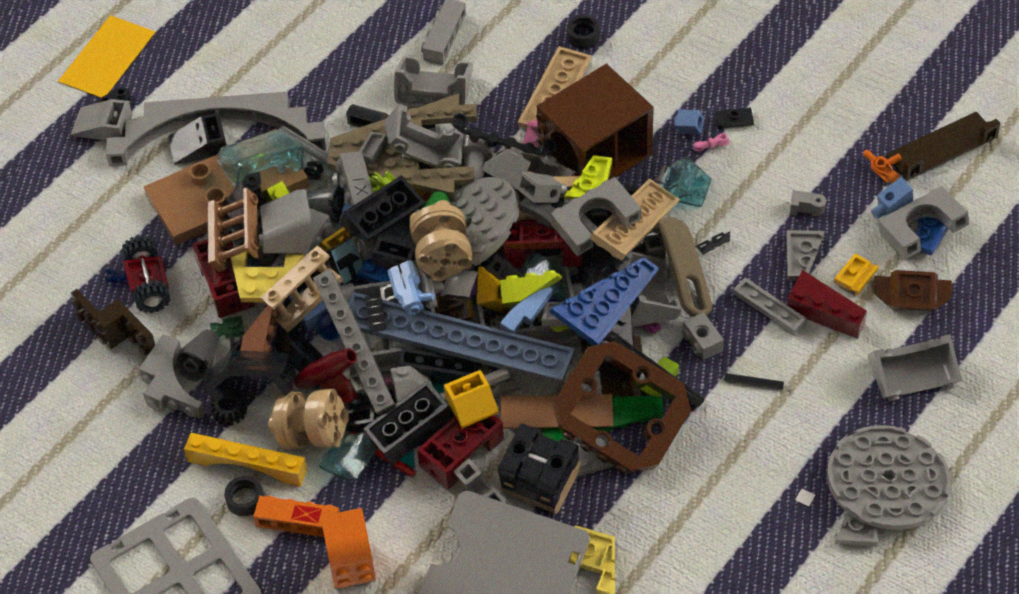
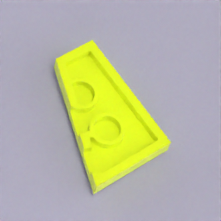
(592, 176)

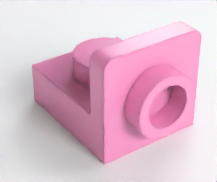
(531, 133)

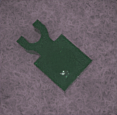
(229, 327)

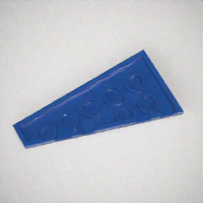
(602, 304)

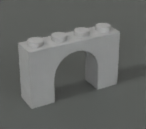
(607, 196)
(935, 204)

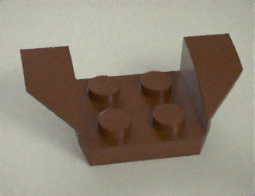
(912, 290)

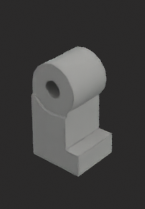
(807, 203)

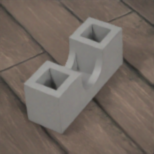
(474, 481)

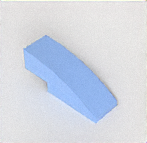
(526, 311)

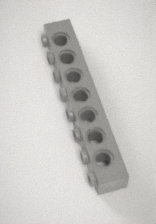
(353, 338)

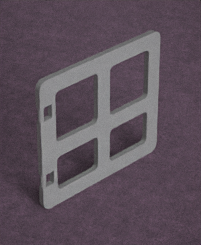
(180, 572)

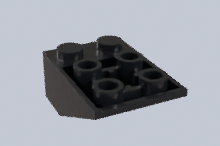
(198, 139)
(394, 246)

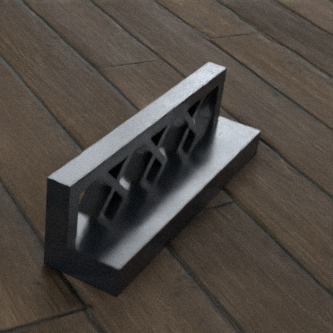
(299, 348)

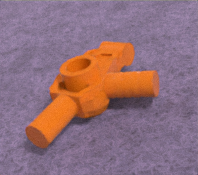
(882, 166)

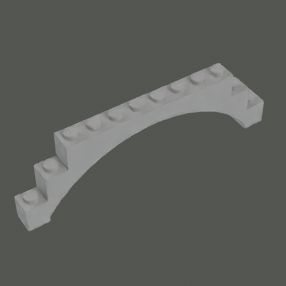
(169, 115)

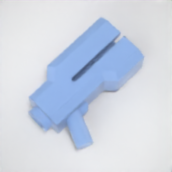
(406, 287)

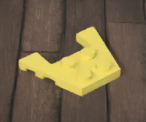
(256, 281)
(599, 559)

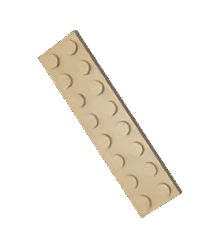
(655, 205)

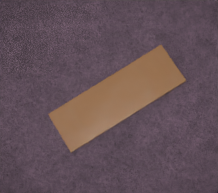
(538, 411)

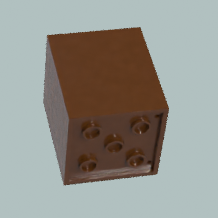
(598, 118)

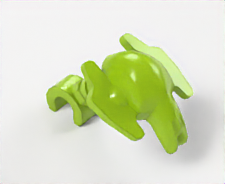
(378, 181)

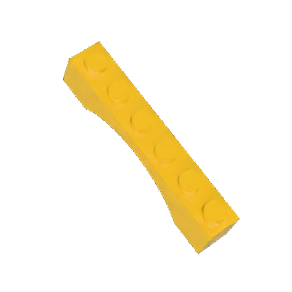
(281, 466)

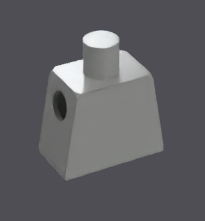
(541, 187)

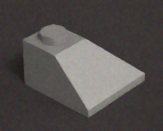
(405, 381)

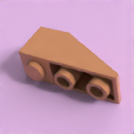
(261, 331)

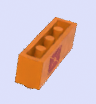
(291, 515)

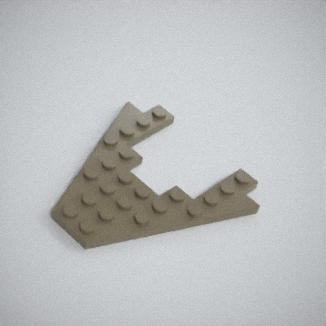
(426, 180)

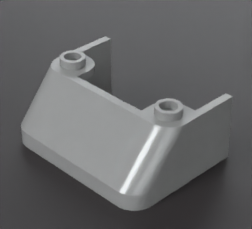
(512, 162)

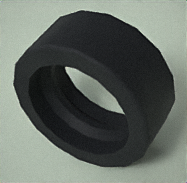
(583, 41)
(240, 483)

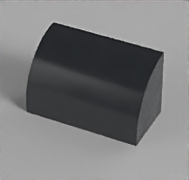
(363, 116)

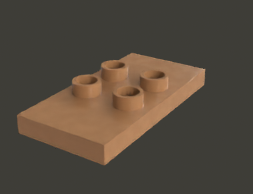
(184, 195)

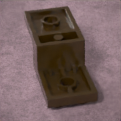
(112, 323)

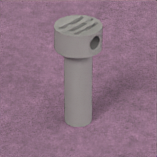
(476, 155)

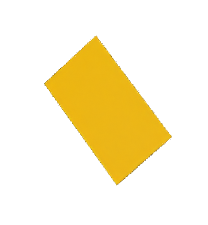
(106, 56)

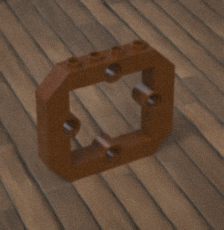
(655, 378)

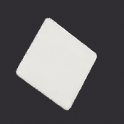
(805, 497)

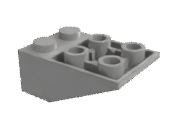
(102, 120)

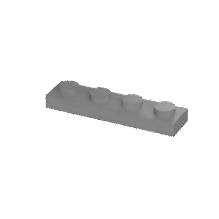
(769, 306)

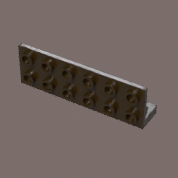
(944, 144)

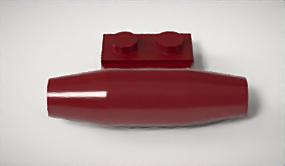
(328, 374)

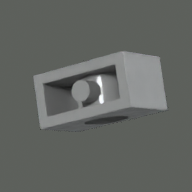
(703, 336)

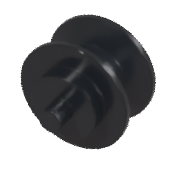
(313, 170)

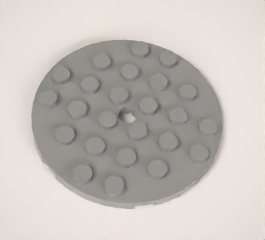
(491, 210)
(859, 483)

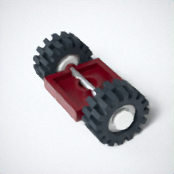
(145, 274)

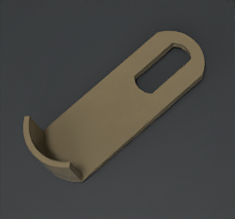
(684, 264)

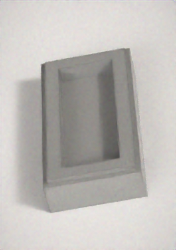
(373, 146)

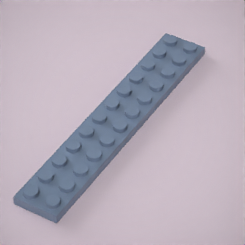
(468, 340)

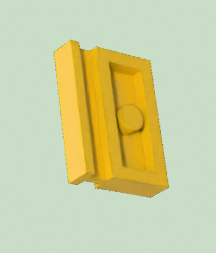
(856, 274)

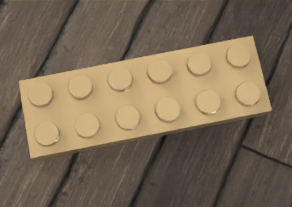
(563, 70)

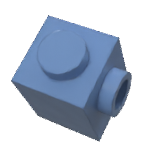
(689, 121)

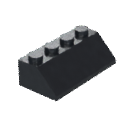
(381, 209)
(409, 423)

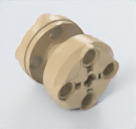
(440, 240)
(315, 419)

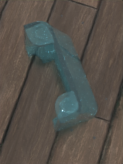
(259, 154)

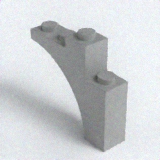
(161, 376)

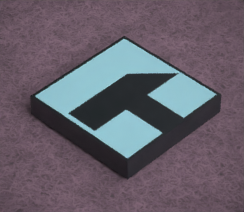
(345, 259)

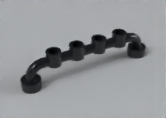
(475, 134)

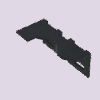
(710, 245)

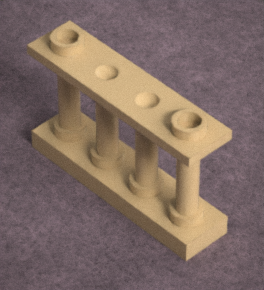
(287, 285)

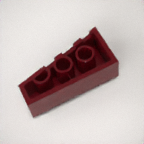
(826, 306)

